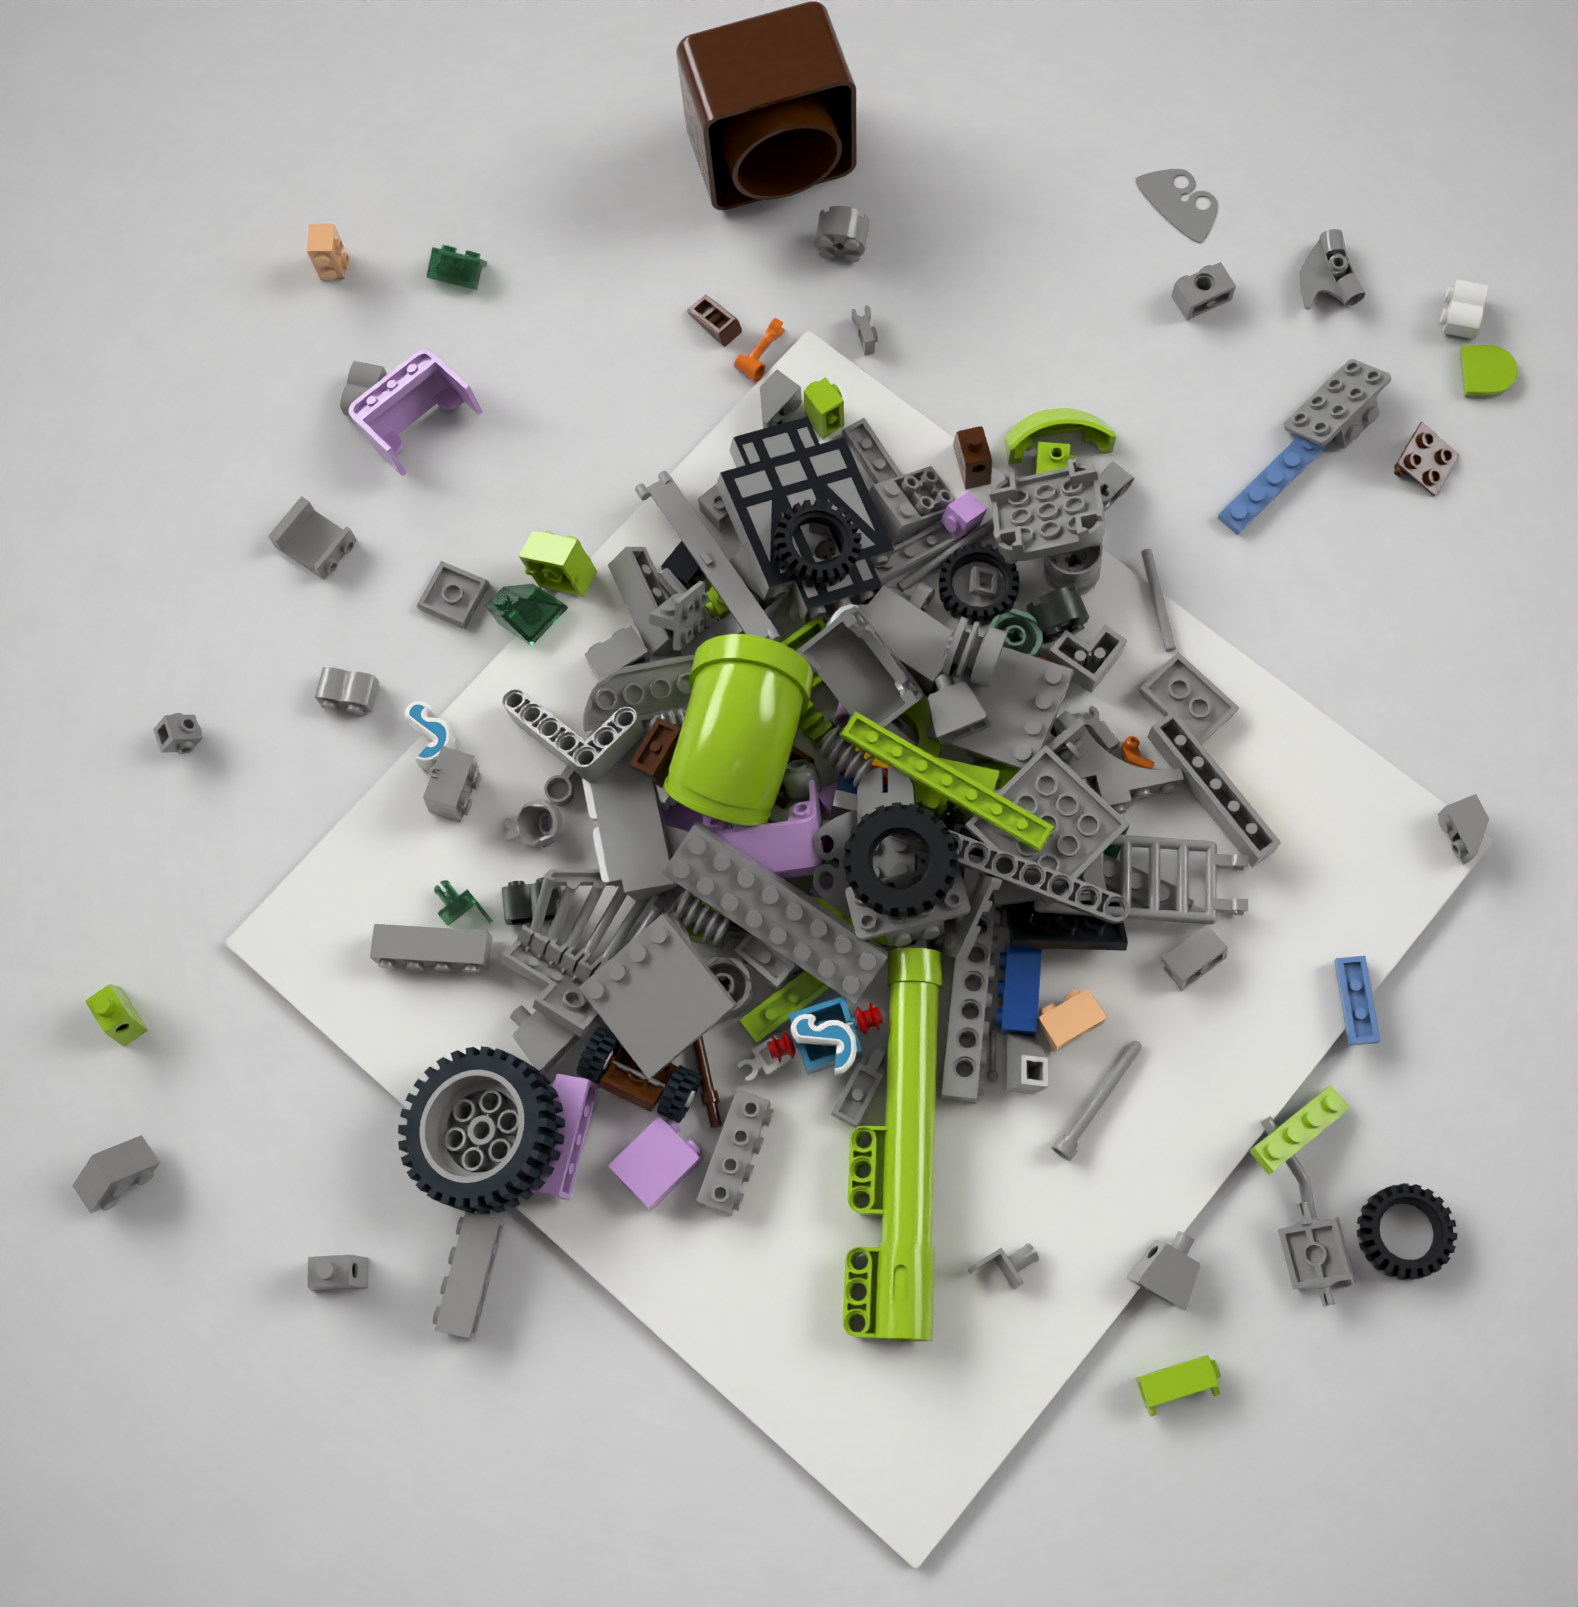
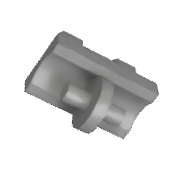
(1071, 729)

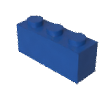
(1019, 991)

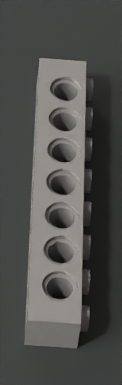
(954, 1086)

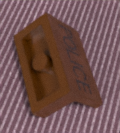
(657, 751)

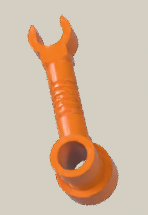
(751, 365)

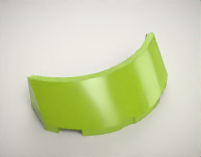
(1057, 422)

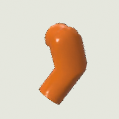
(1132, 754)

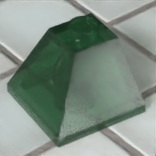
(525, 611)

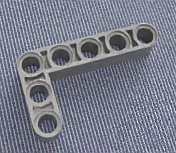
(587, 758)

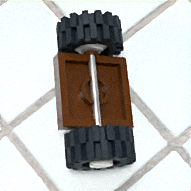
(626, 1080)

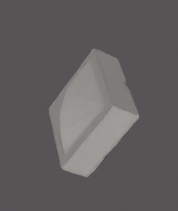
(983, 582)

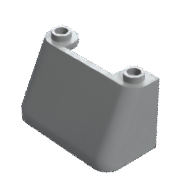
(861, 668)

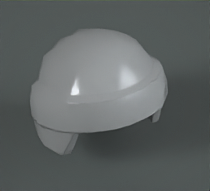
(537, 824)

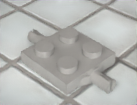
(1316, 1253)

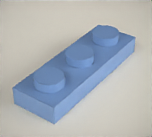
(1357, 1000)

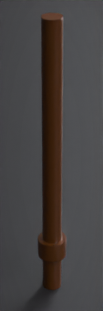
(709, 1096)

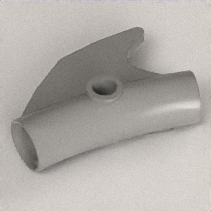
(1330, 272)

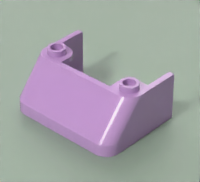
(405, 397)
(783, 845)

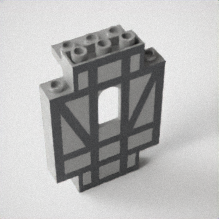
(785, 468)

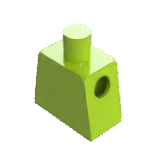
(114, 1009)

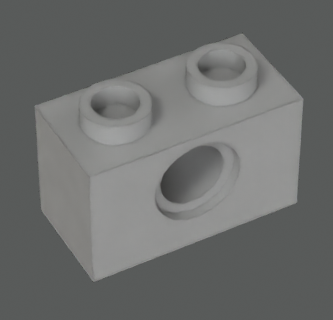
(1193, 301)

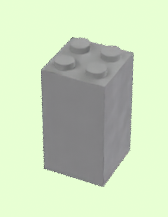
(911, 635)

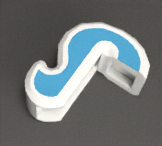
(437, 731)
(830, 1034)

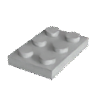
(1191, 695)

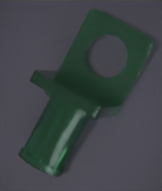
(456, 904)

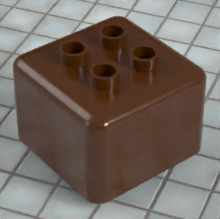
(768, 105)

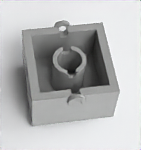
(452, 785)

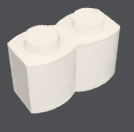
(1464, 308)

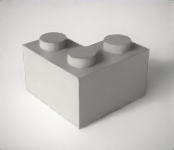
(1088, 661)
(113, 1172)

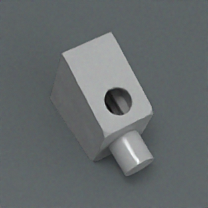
(955, 711)
(541, 1038)
(1168, 1271)
(336, 1272)

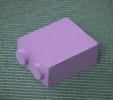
(656, 1162)

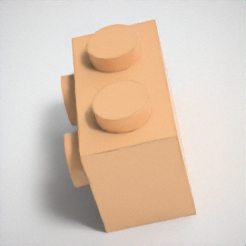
(327, 251)
(1070, 1019)

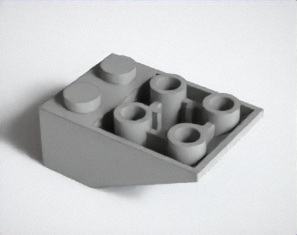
(910, 503)

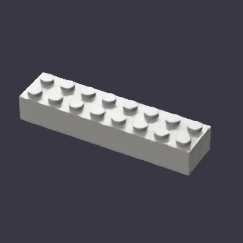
(775, 912)

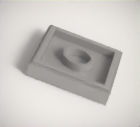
(453, 594)

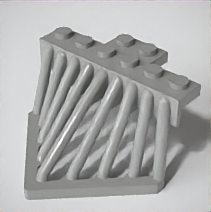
(555, 966)

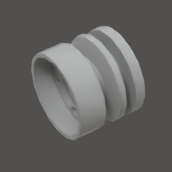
(1083, 575)
(974, 652)

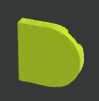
(1487, 370)

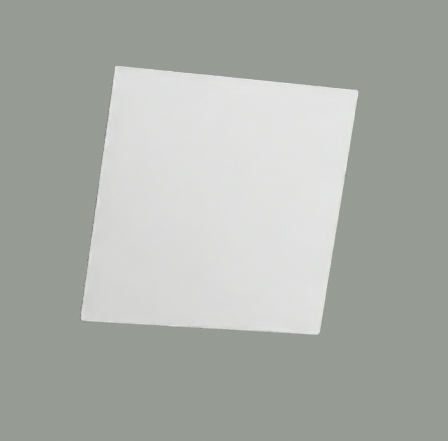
(760, 1293)

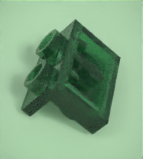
(455, 268)

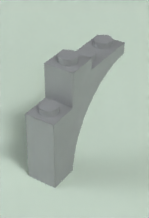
(1114, 778)

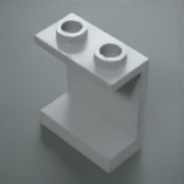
(312, 539)

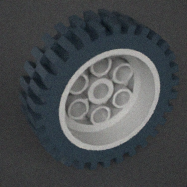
(440, 1119)

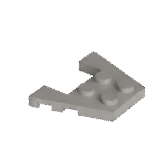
(963, 930)

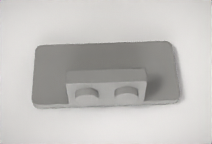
(1340, 406)
(903, 930)

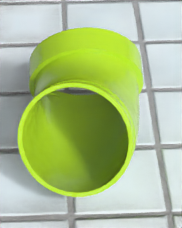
(738, 727)

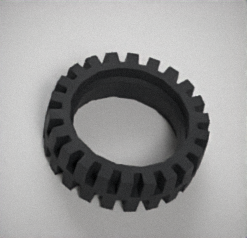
(984, 555)

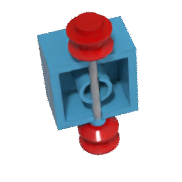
(822, 1056)

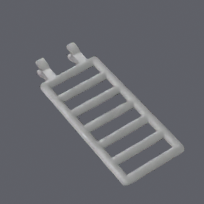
(1183, 846)

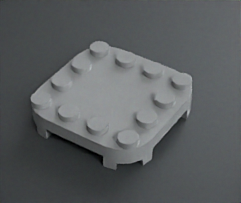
(1048, 512)

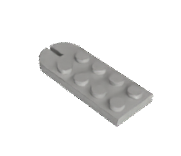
(890, 855)

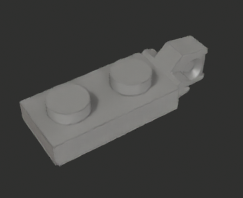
(860, 1089)

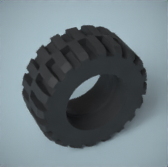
(883, 823)

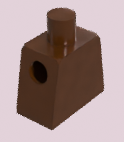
(973, 450)

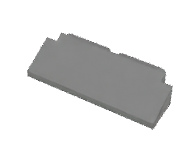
(630, 829)

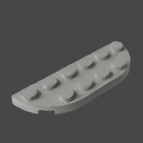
(644, 687)

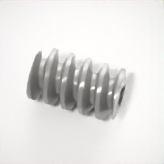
(845, 756)
(701, 916)

